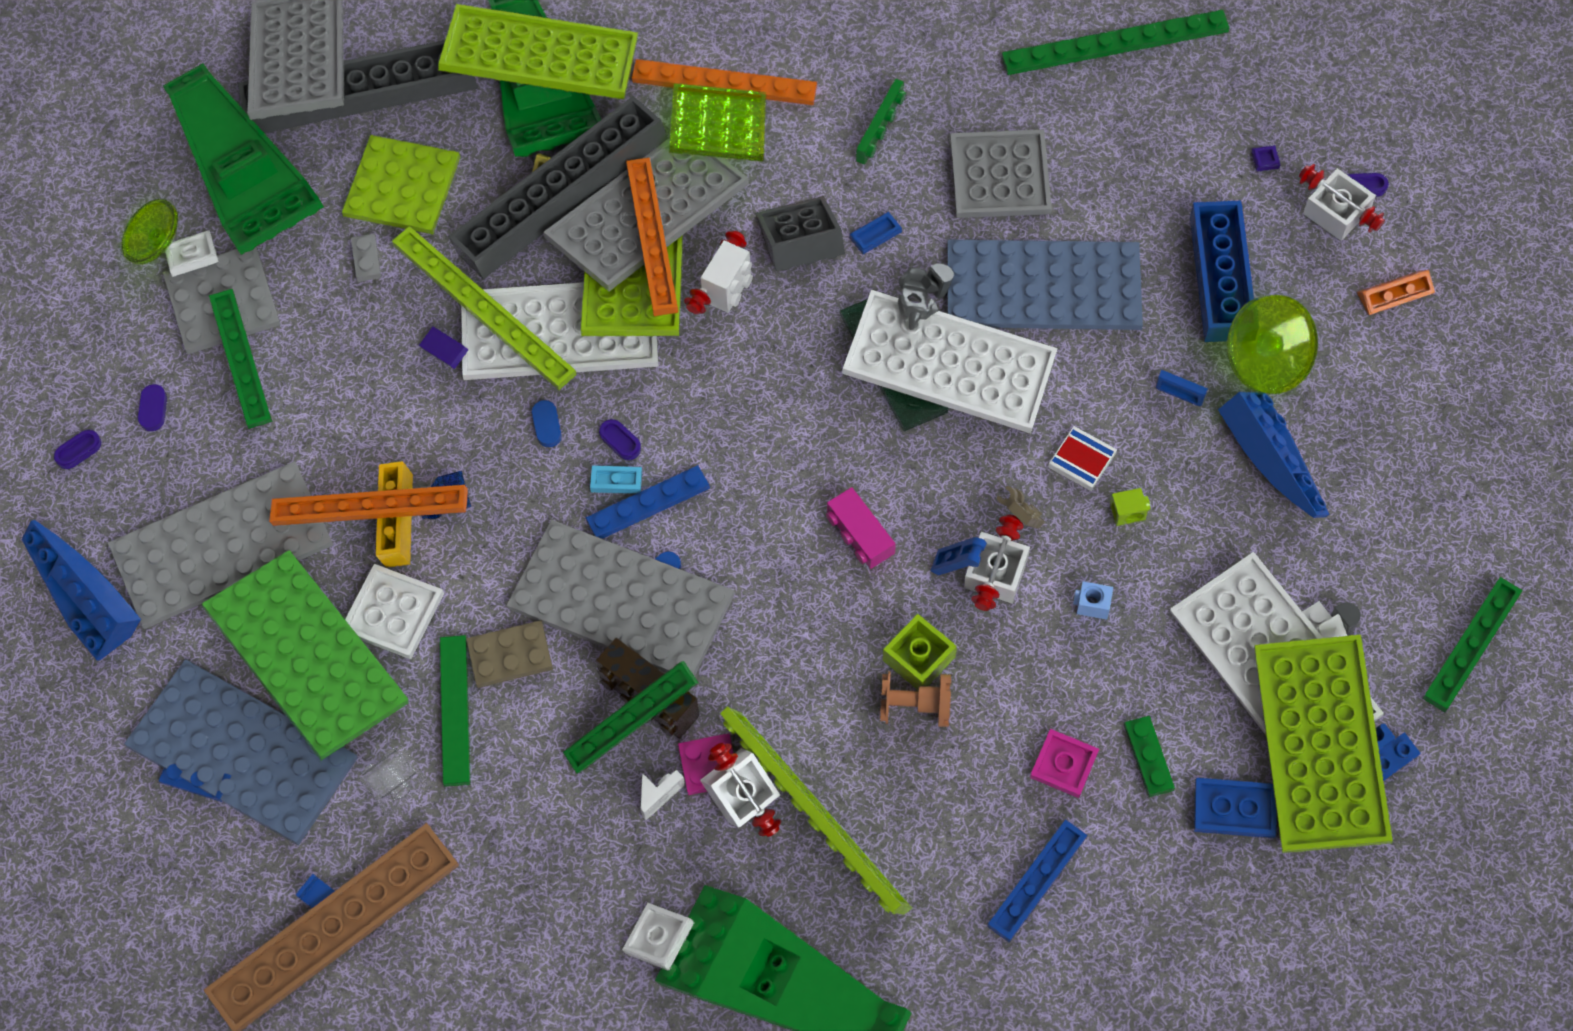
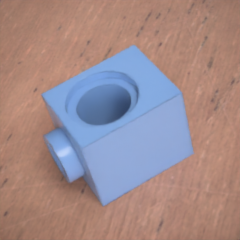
(1101, 593)

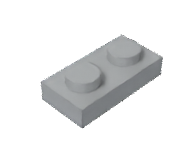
(366, 257)

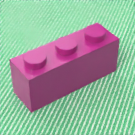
(860, 528)

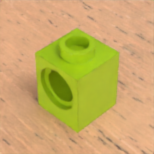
(1129, 506)

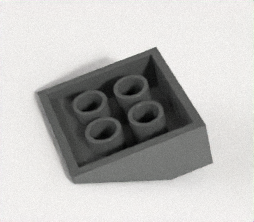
(801, 233)

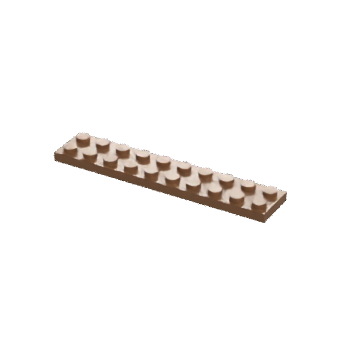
(330, 928)

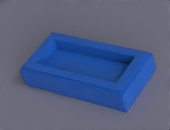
(875, 233)
(1181, 388)

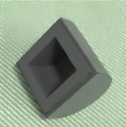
(942, 276)
(1349, 615)

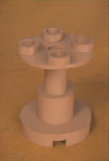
(926, 699)

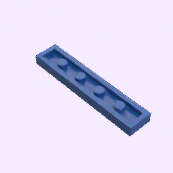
(648, 502)
(1037, 881)

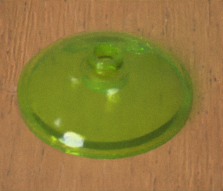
(150, 232)

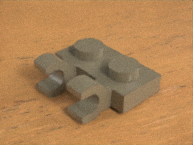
(1023, 511)

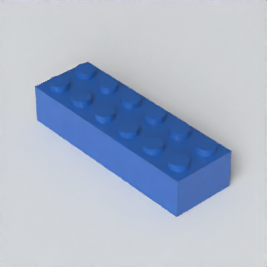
(1220, 265)

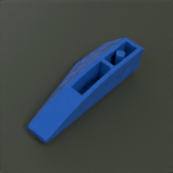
(1272, 449)
(81, 592)

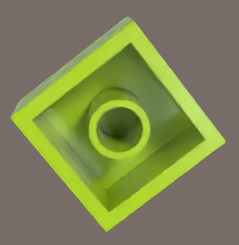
(919, 652)

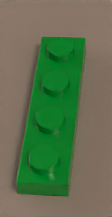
(877, 128)

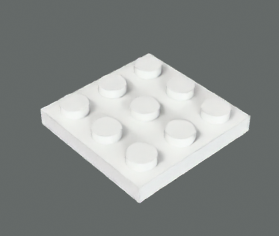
(393, 610)

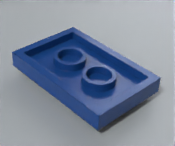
(1234, 808)

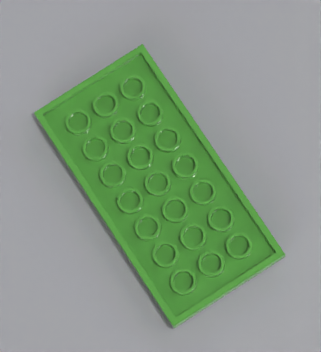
(305, 654)

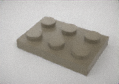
(509, 654)

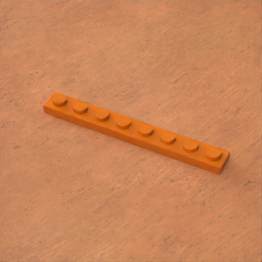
(775, 87)
(652, 237)
(369, 505)

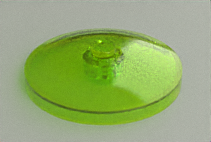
(1272, 344)

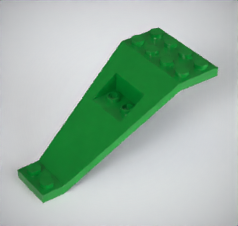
(539, 115)
(243, 170)
(736, 956)

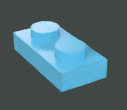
(616, 479)

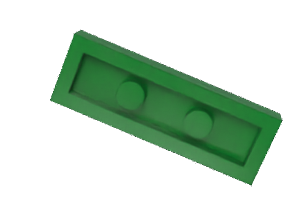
(1149, 756)

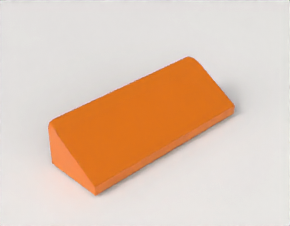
(1396, 291)

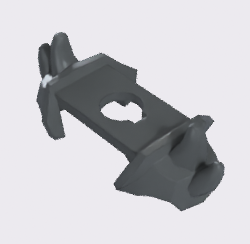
(917, 284)

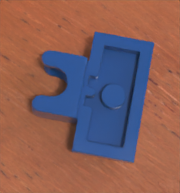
(1394, 751)

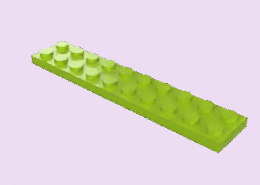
(819, 818)

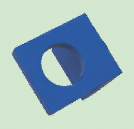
(314, 891)

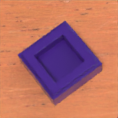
(1265, 158)

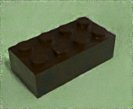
(631, 673)

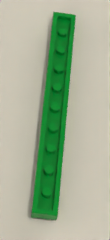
(1115, 42)

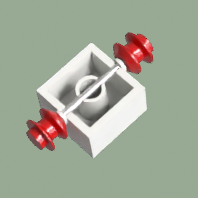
(1339, 202)
(723, 277)
(999, 567)
(742, 789)

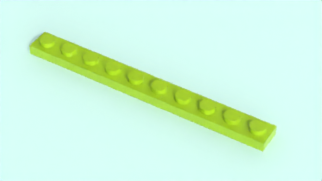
(484, 308)

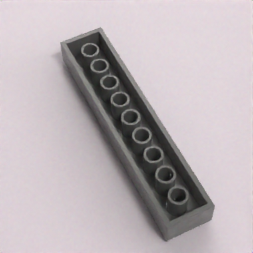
(379, 83)
(557, 187)

